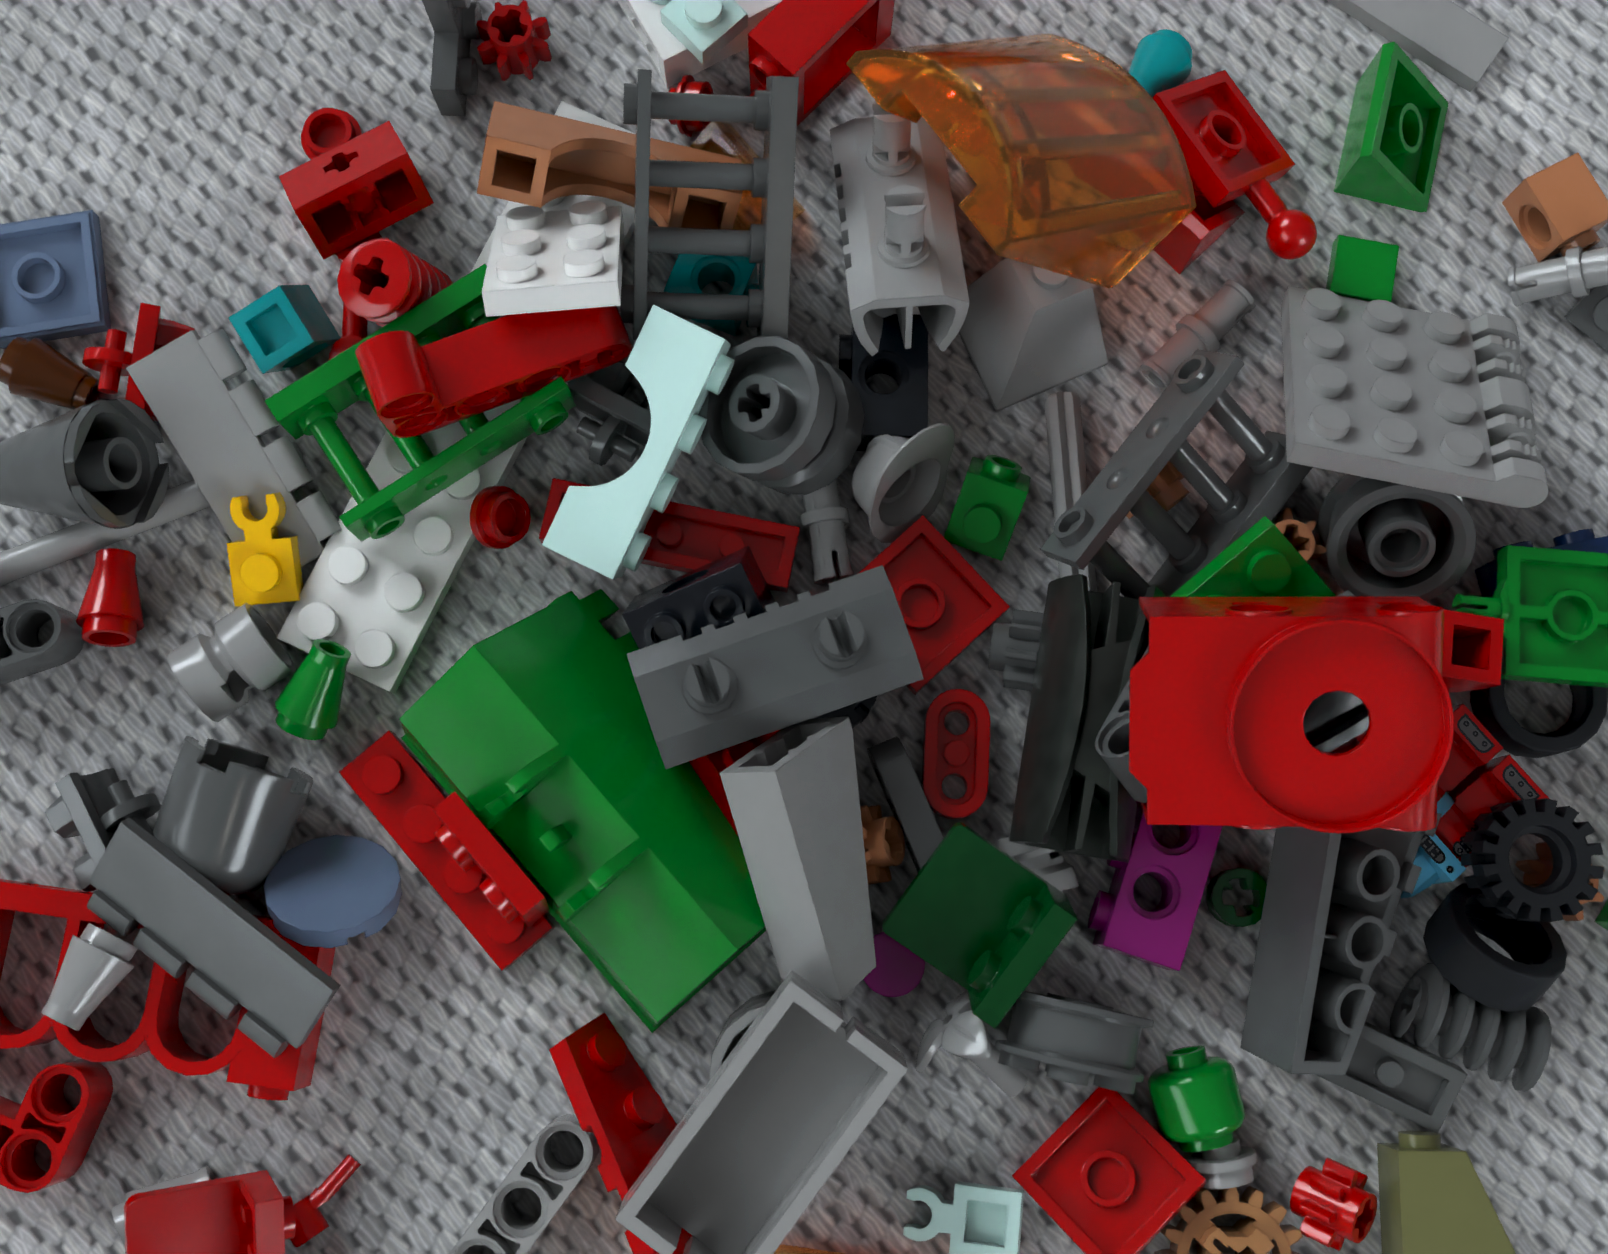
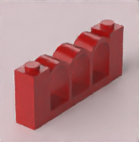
(159, 1026)

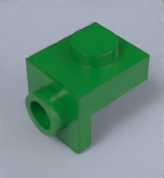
(988, 506)

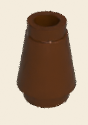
(46, 375)

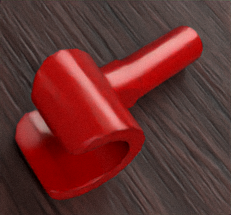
(307, 1213)

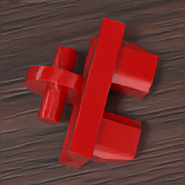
(112, 359)

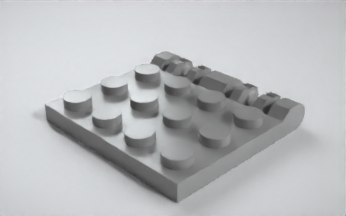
(1409, 397)

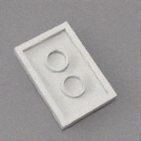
(555, 260)

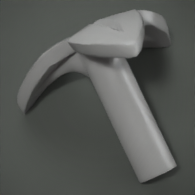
(968, 1038)

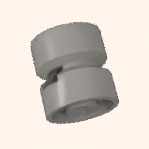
(227, 665)

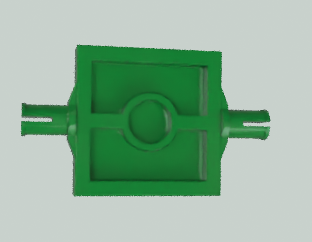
(1551, 614)

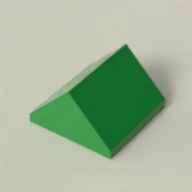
(1392, 134)

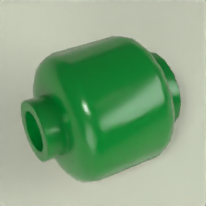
(1196, 1099)

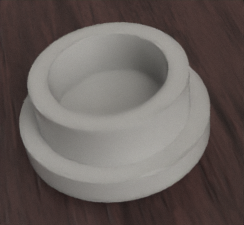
(1226, 1165)

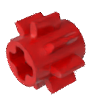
(514, 40)
(1333, 1204)

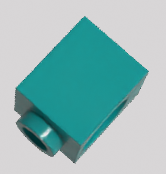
(695, 271)
(284, 328)

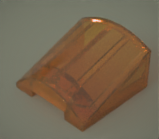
(1056, 136)

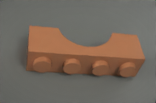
(547, 156)

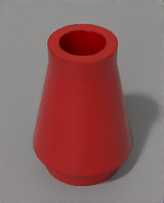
(112, 601)

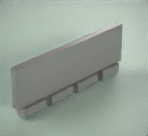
(221, 434)

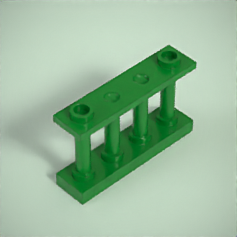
(315, 400)

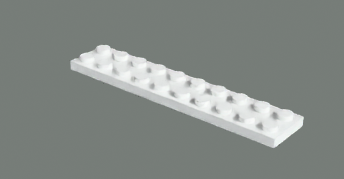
(387, 590)

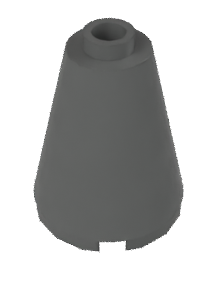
(87, 466)

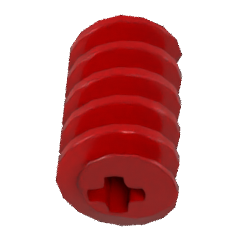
(386, 280)

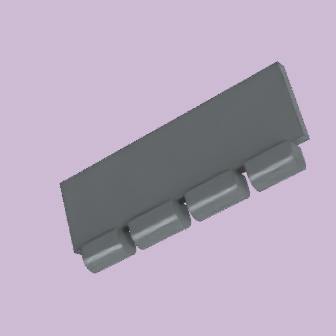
(201, 926)

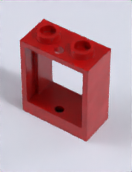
(815, 44)

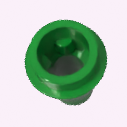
(314, 693)

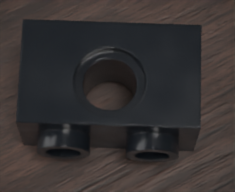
(905, 409)
(699, 599)

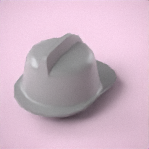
(902, 479)

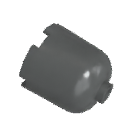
(229, 813)

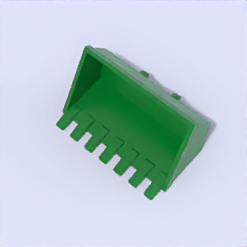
(568, 778)

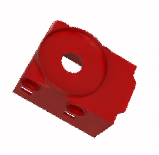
(1227, 701)

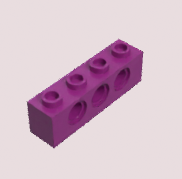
(1182, 873)

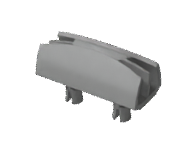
(898, 228)

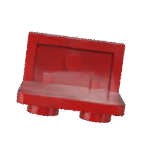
(211, 1218)

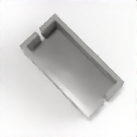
(765, 1129)

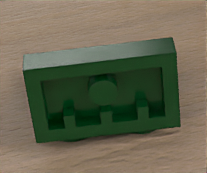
(981, 920)

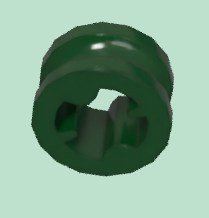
(1226, 913)

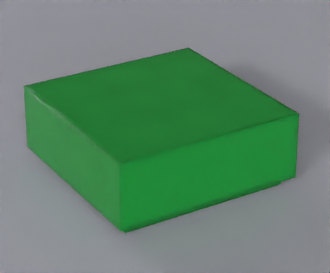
(1362, 268)

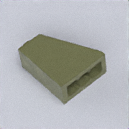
(1434, 1200)

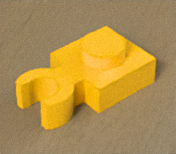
(263, 565)

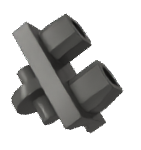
(602, 398)
(93, 809)

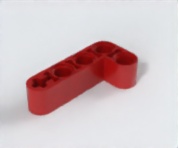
(485, 366)
(49, 1118)

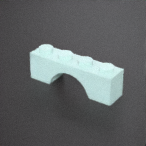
(677, 370)

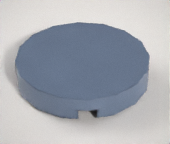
(333, 890)

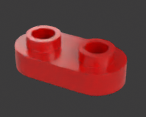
(956, 754)

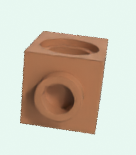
(1559, 208)

